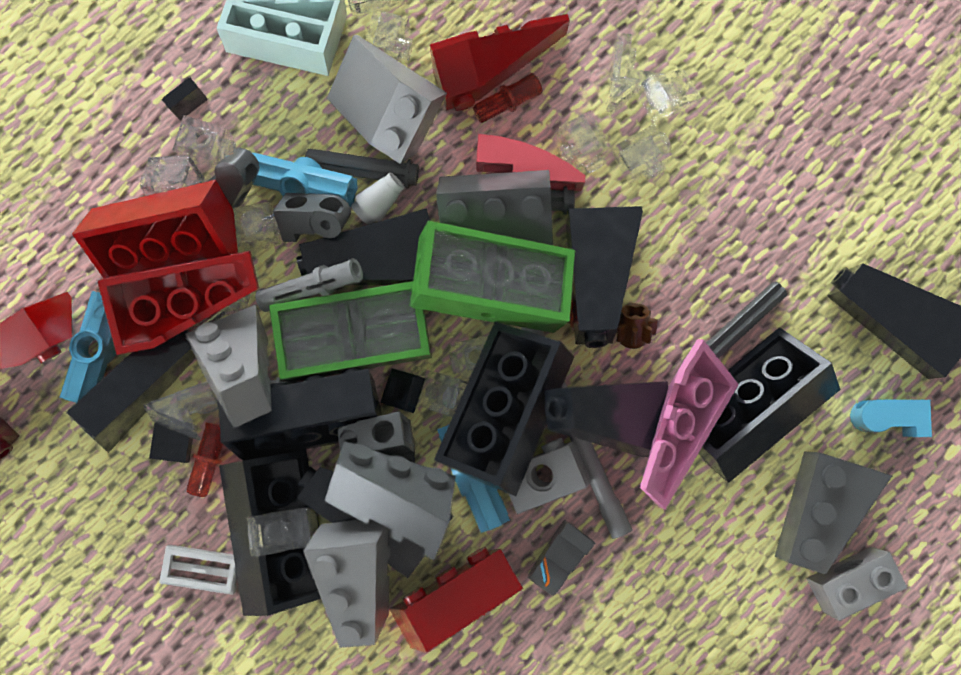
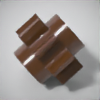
(635, 326)

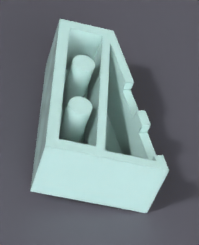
(284, 31)

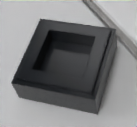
(184, 98)
(403, 390)
(170, 445)

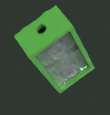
(492, 277)
(348, 331)

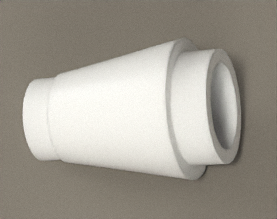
(377, 199)

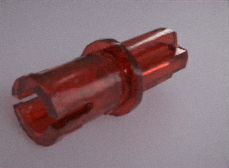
(508, 98)
(205, 461)

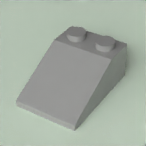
(384, 100)

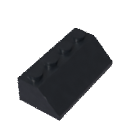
(776, 391)
(504, 407)
(304, 415)
(258, 488)

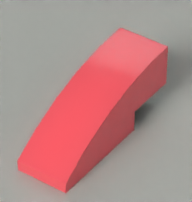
(507, 155)

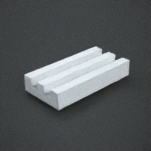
(169, 563)

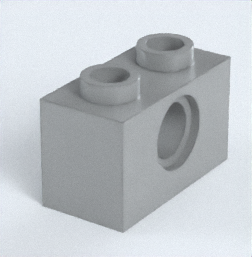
(568, 476)
(857, 583)

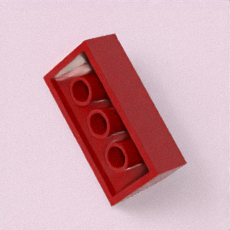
(159, 230)

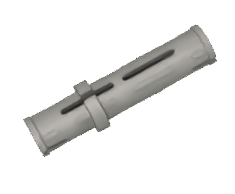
(322, 281)

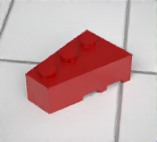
(455, 599)

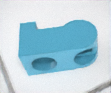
(880, 415)

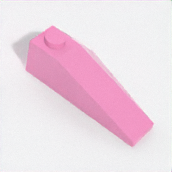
(687, 418)

